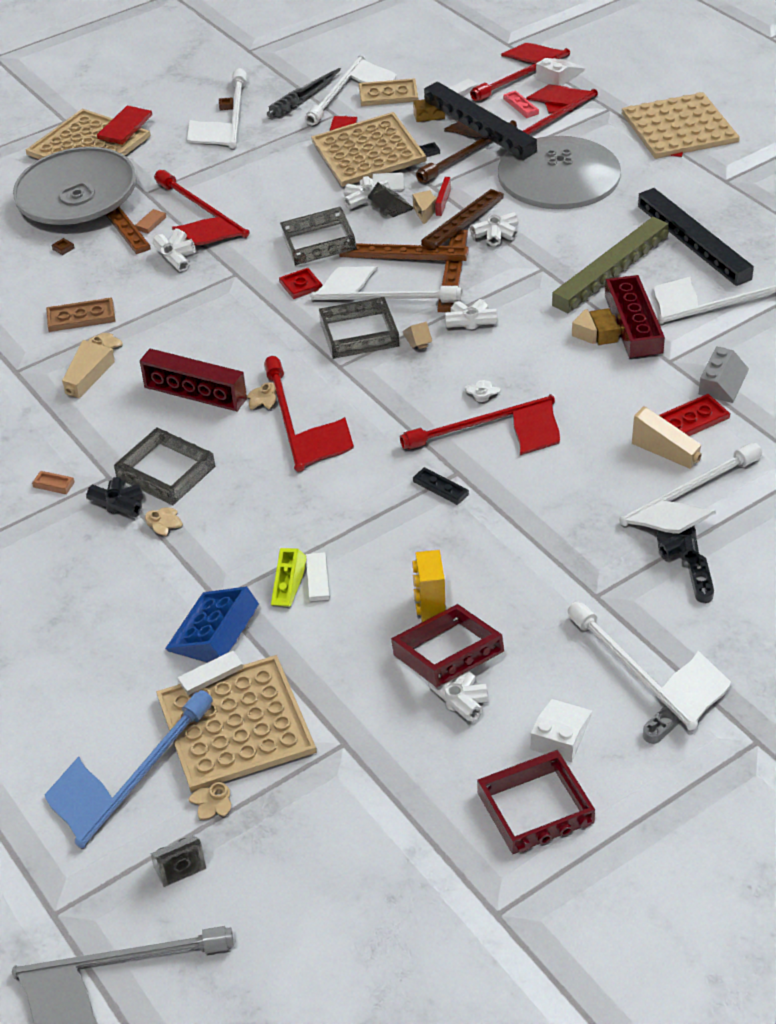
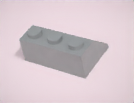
(723, 375)

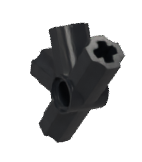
(117, 497)
(679, 542)

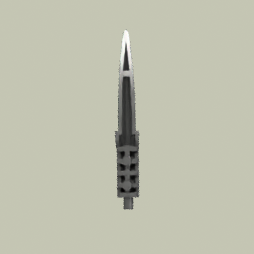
(299, 95)

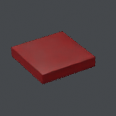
(300, 283)

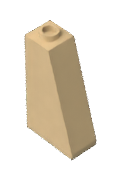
(86, 368)
(664, 439)

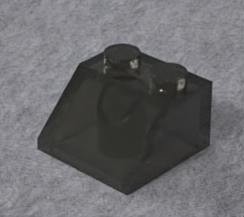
(388, 201)
(178, 860)

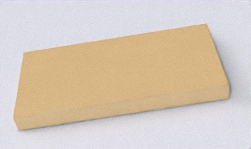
(388, 92)

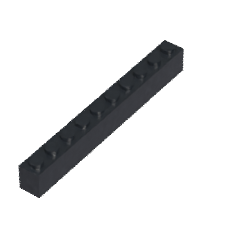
(481, 120)
(696, 237)

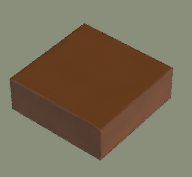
(226, 103)
(62, 246)

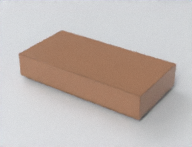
(150, 221)
(53, 482)

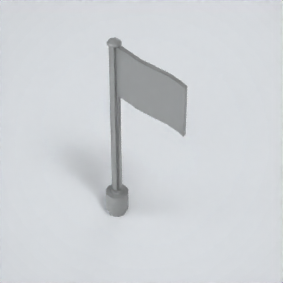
(59, 993)

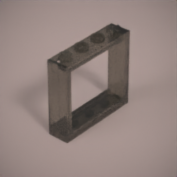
(315, 222)
(363, 343)
(155, 487)

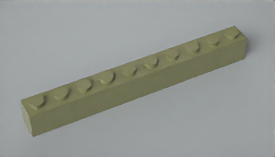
(609, 265)

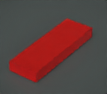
(443, 196)

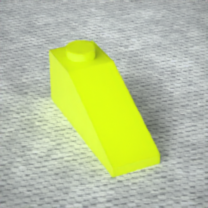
(288, 576)

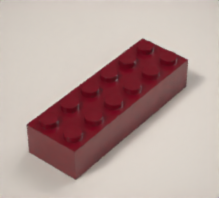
(635, 315)
(193, 379)

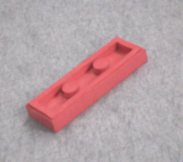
(521, 104)

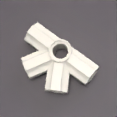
(358, 195)
(495, 228)
(175, 248)
(471, 316)
(463, 695)

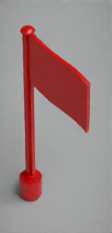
(526, 52)
(560, 96)
(204, 230)
(532, 422)
(313, 443)

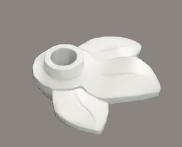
(482, 390)

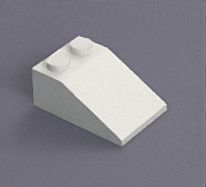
(556, 71)
(560, 728)

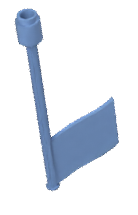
(84, 799)

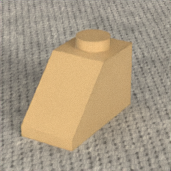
(424, 205)
(418, 335)

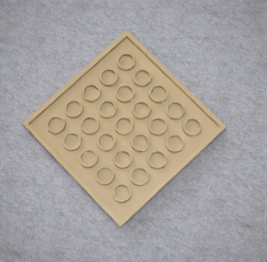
(680, 125)
(82, 131)
(368, 148)
(246, 729)

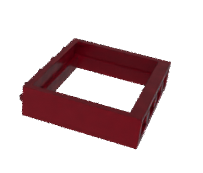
(456, 664)
(527, 772)

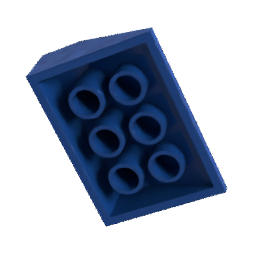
(214, 624)

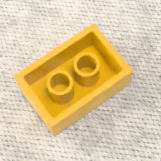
(429, 584)

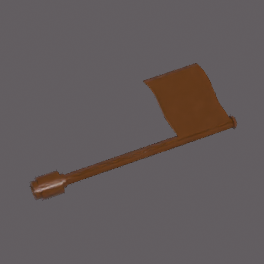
(430, 170)

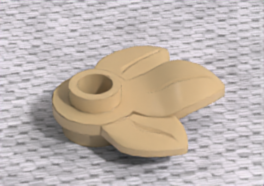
(106, 340)
(262, 395)
(163, 520)
(210, 802)

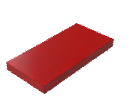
(124, 124)
(696, 415)

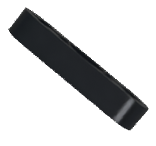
(697, 584)

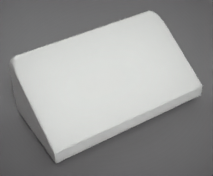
(394, 180)

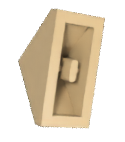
(584, 327)

